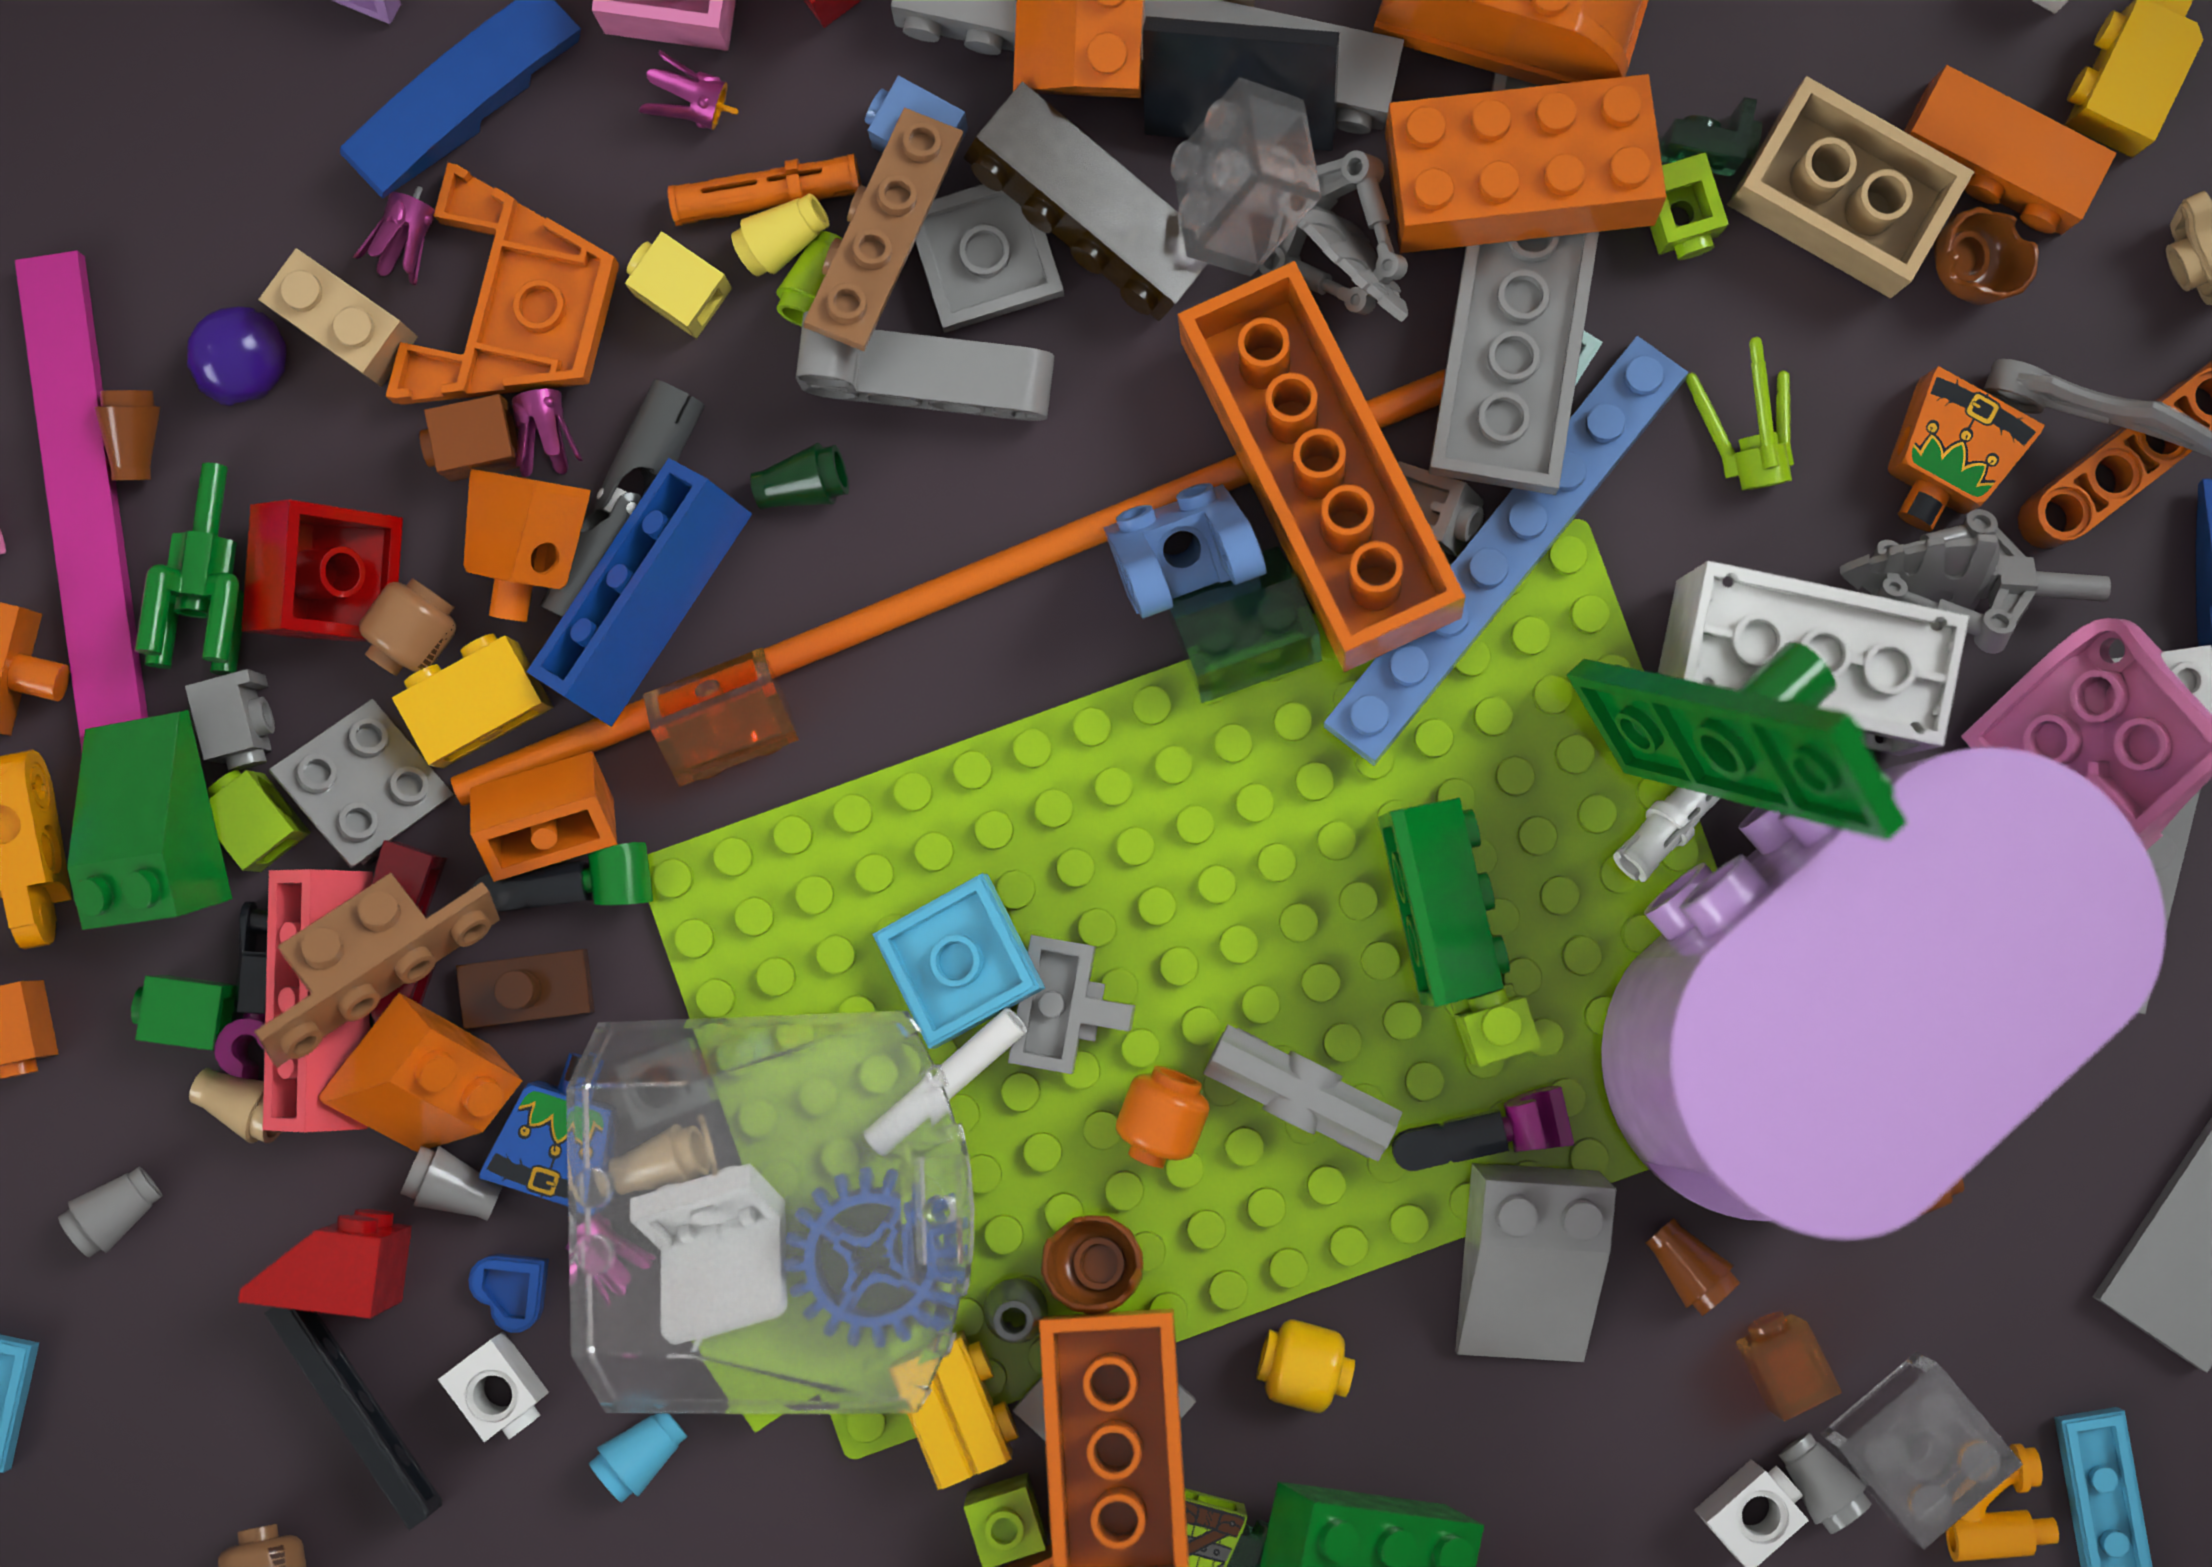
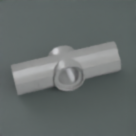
(1302, 1093)

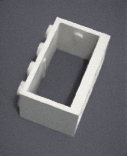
(1886, 655)

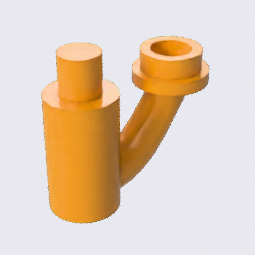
(2004, 1533)

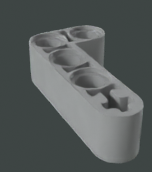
(929, 374)

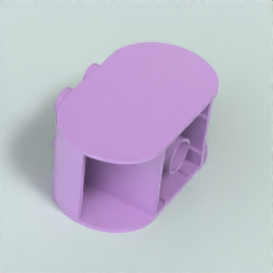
(1876, 1012)

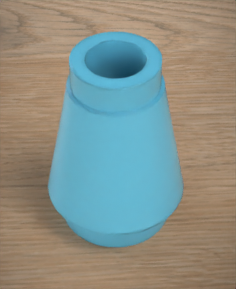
(637, 1455)

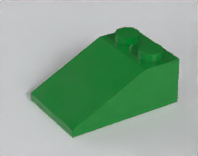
(143, 825)

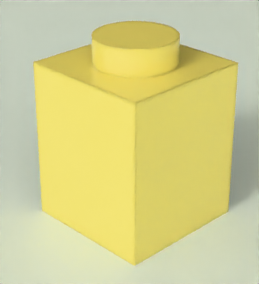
(676, 283)

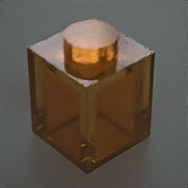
(1787, 1364)

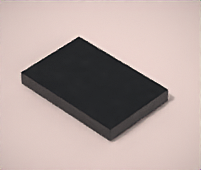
(1198, 62)

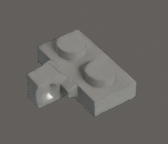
(1066, 1009)

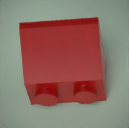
(316, 568)
(339, 1269)

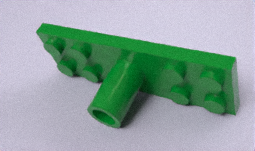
(1747, 744)

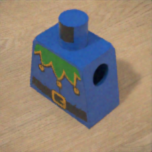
(533, 1142)

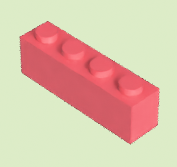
(293, 1088)

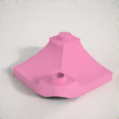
(2114, 723)

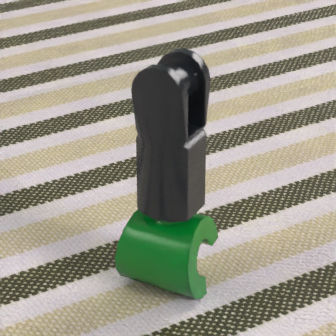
(614, 877)

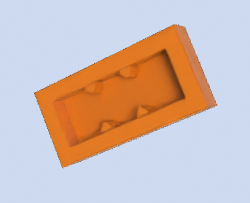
(22, 671)

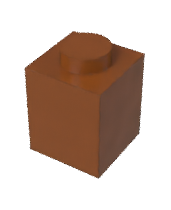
(470, 436)

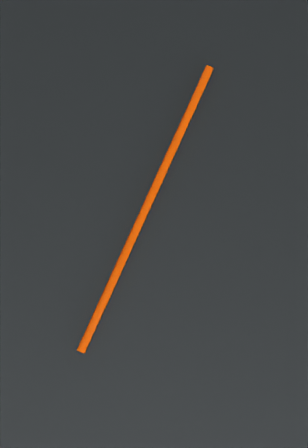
(926, 597)

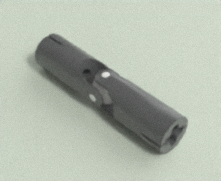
(654, 436)

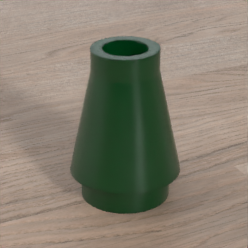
(802, 479)

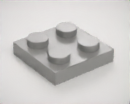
(984, 258)

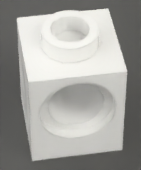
(467, 1381)
(1724, 1513)

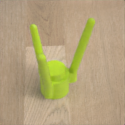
(1763, 457)

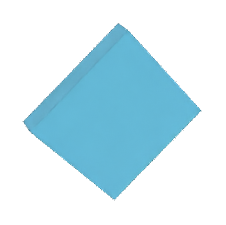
(958, 961)

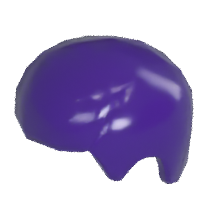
(236, 355)

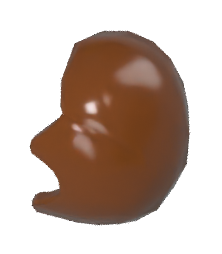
(1984, 257)
(1092, 1264)

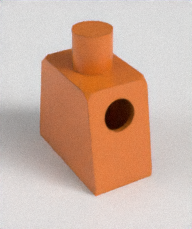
(521, 537)

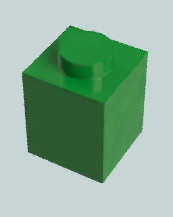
(182, 1011)

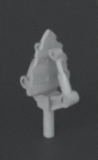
(1346, 242)
(1968, 564)

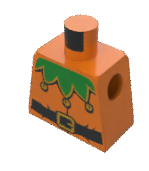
(1955, 447)

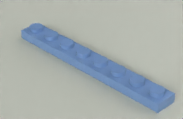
(1509, 549)

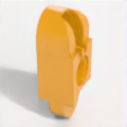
(30, 849)

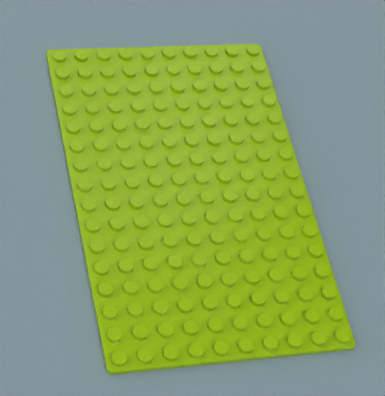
(1231, 882)

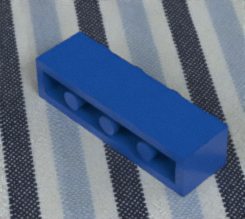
(640, 591)

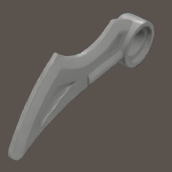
(2033, 389)

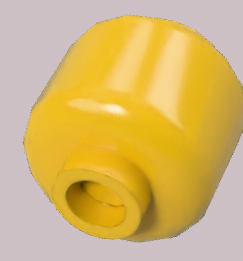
(1304, 1366)

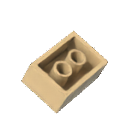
(1850, 188)

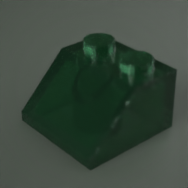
(1246, 630)

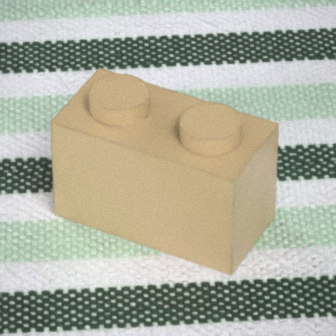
(337, 316)

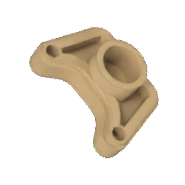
(2192, 251)

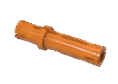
(763, 189)

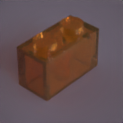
(720, 717)

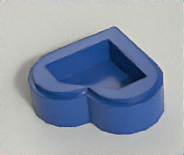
(512, 1288)

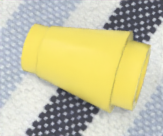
(778, 234)

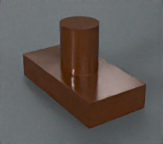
(525, 988)

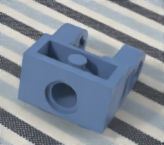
(1219, 551)

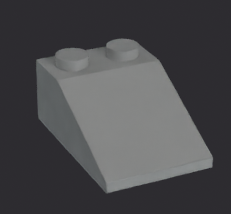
(1533, 1261)

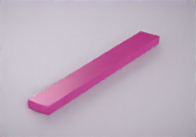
(80, 491)

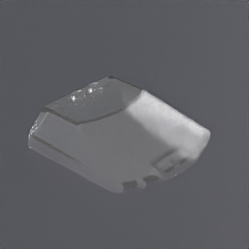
(764, 1215)

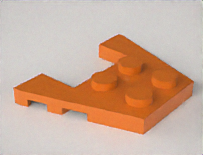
(535, 309)

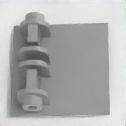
(361, 783)

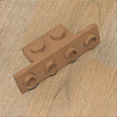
(882, 229)
(365, 954)

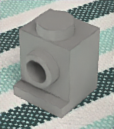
(232, 719)

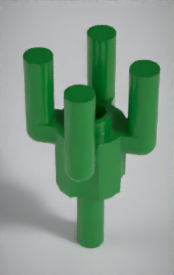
(196, 585)

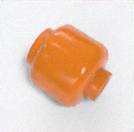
(1162, 1116)

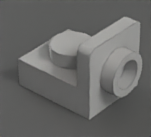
(1448, 505)

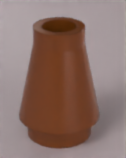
(128, 431)
(1693, 1268)

